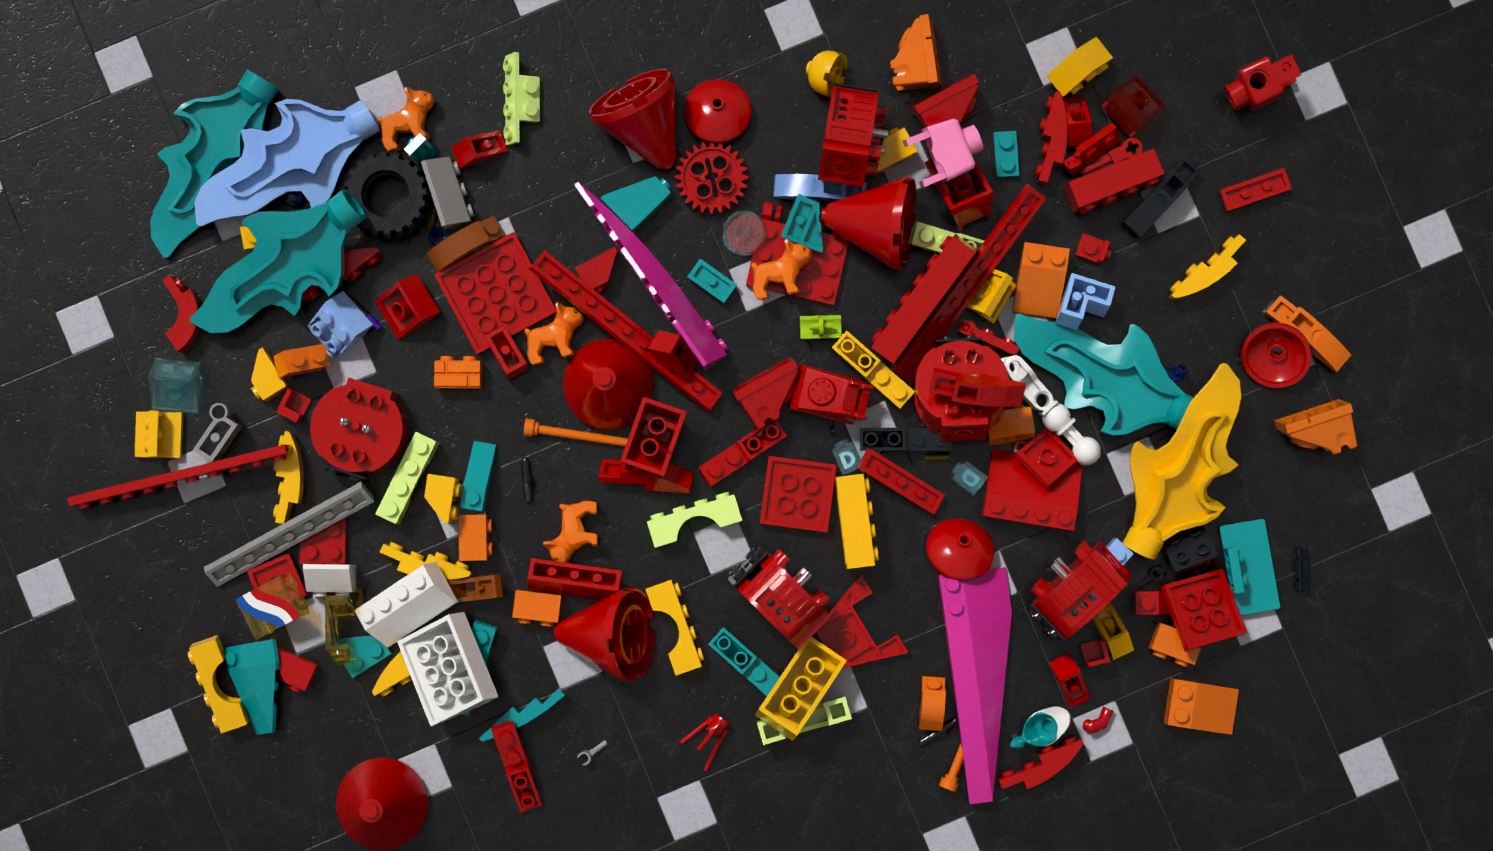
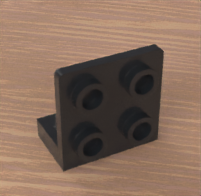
(1191, 553)

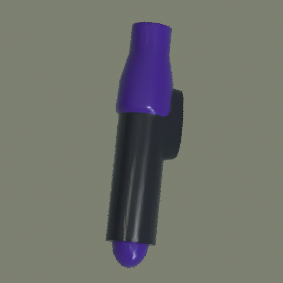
(372, 319)

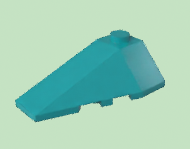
(253, 674)

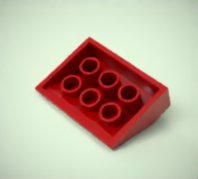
(1019, 497)

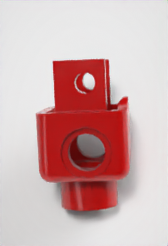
(1271, 77)

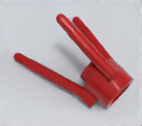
(716, 726)

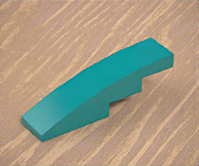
(530, 712)

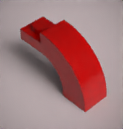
(183, 331)

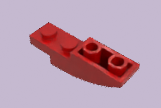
(1055, 130)
(354, 262)
(975, 390)
(741, 452)
(675, 479)
(1051, 761)
(517, 766)

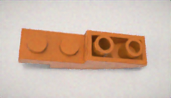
(1322, 342)

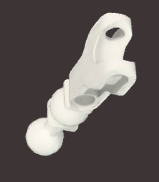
(1054, 415)

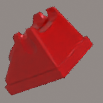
(949, 103)
(965, 195)
(767, 392)
(830, 395)
(653, 437)

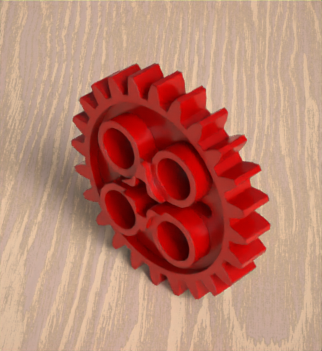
(691, 183)

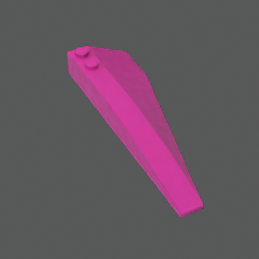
(661, 286)
(977, 639)

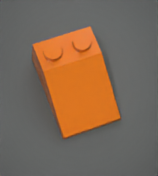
(1040, 280)
(1201, 706)

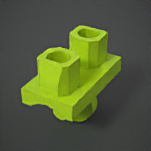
(820, 327)

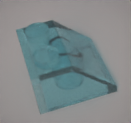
(175, 385)

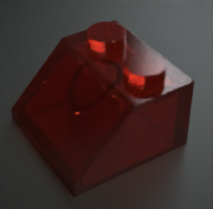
(1133, 105)

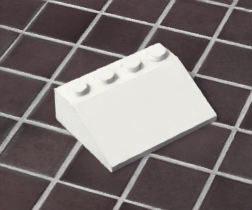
(447, 668)

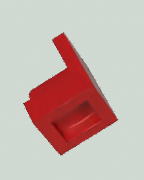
(294, 405)
(1094, 652)

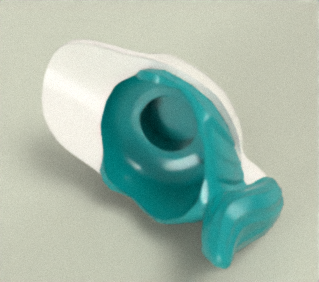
(1043, 728)

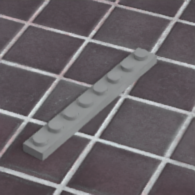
(289, 534)

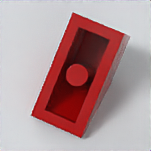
(1078, 120)
(479, 148)
(598, 270)
(506, 352)
(673, 353)
(1149, 603)
(296, 670)
(1070, 680)

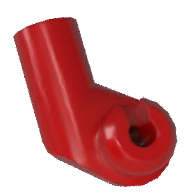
(1099, 724)

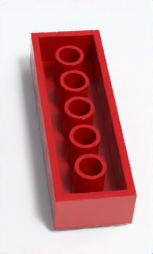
(924, 298)

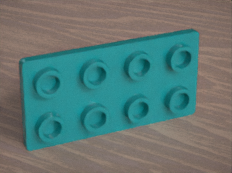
(1249, 566)

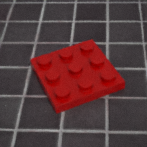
(798, 494)
(1203, 610)

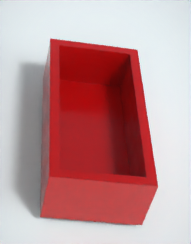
(1115, 180)

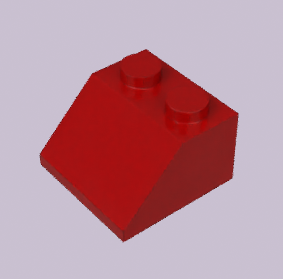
(407, 306)

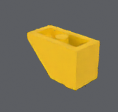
(895, 150)
(265, 377)
(1113, 631)

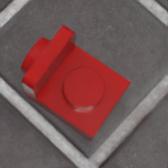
(1093, 249)

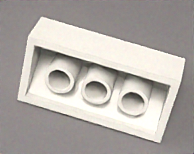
(407, 604)

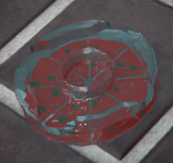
(744, 233)

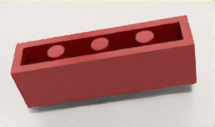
(573, 579)

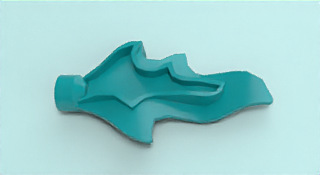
(208, 149)
(287, 258)
(1118, 379)

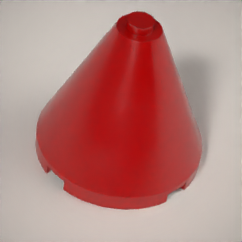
(642, 116)
(877, 220)
(607, 384)
(612, 634)
(382, 803)

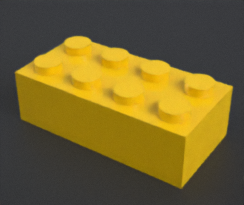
(855, 522)
(800, 688)

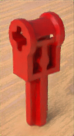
(1113, 157)

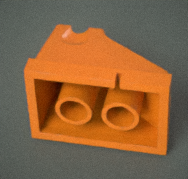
(917, 58)
(1321, 426)

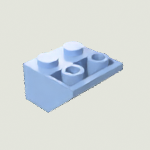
(339, 324)

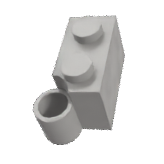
(218, 435)

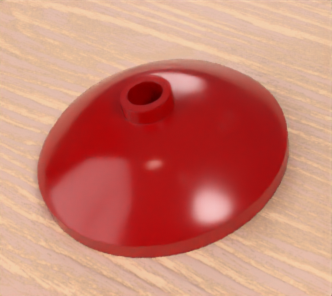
(722, 122)
(1272, 367)
(958, 559)

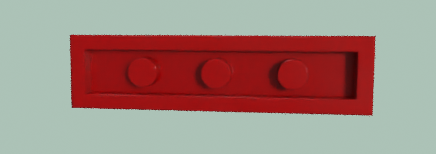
(900, 481)

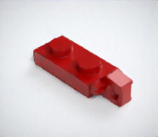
(1093, 148)
(1006, 346)

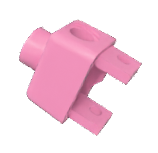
(949, 148)

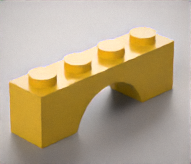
(665, 599)
(227, 710)

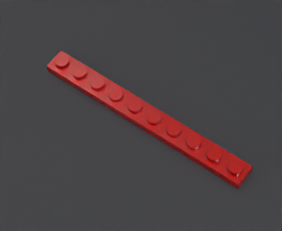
(969, 281)
(619, 326)
(190, 475)

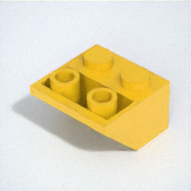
(442, 496)

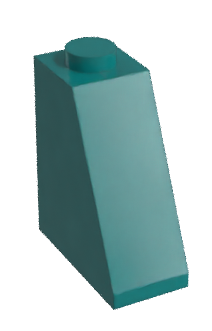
(638, 201)

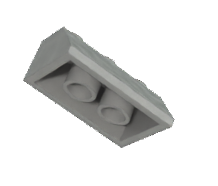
(448, 193)

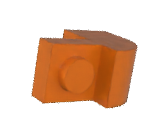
(932, 703)

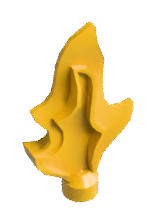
(1174, 478)

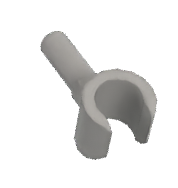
(590, 753)

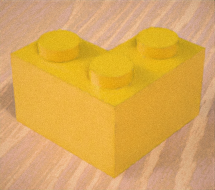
(1079, 66)

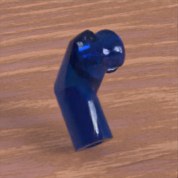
(1177, 373)

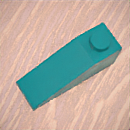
(478, 476)

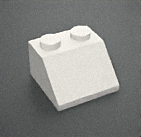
(329, 578)

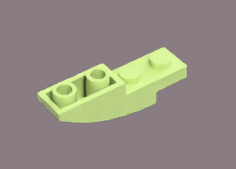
(931, 237)

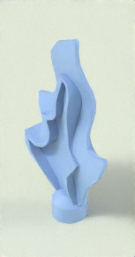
(295, 157)

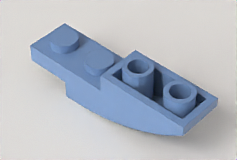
(789, 185)

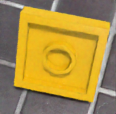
(992, 296)
(159, 434)

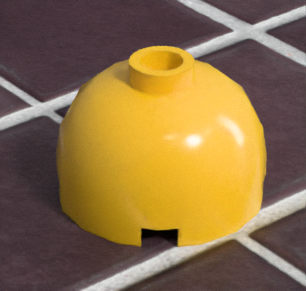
(825, 70)

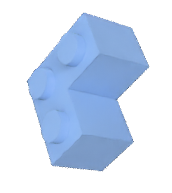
(1083, 296)

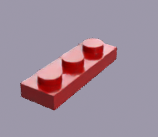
(1255, 189)

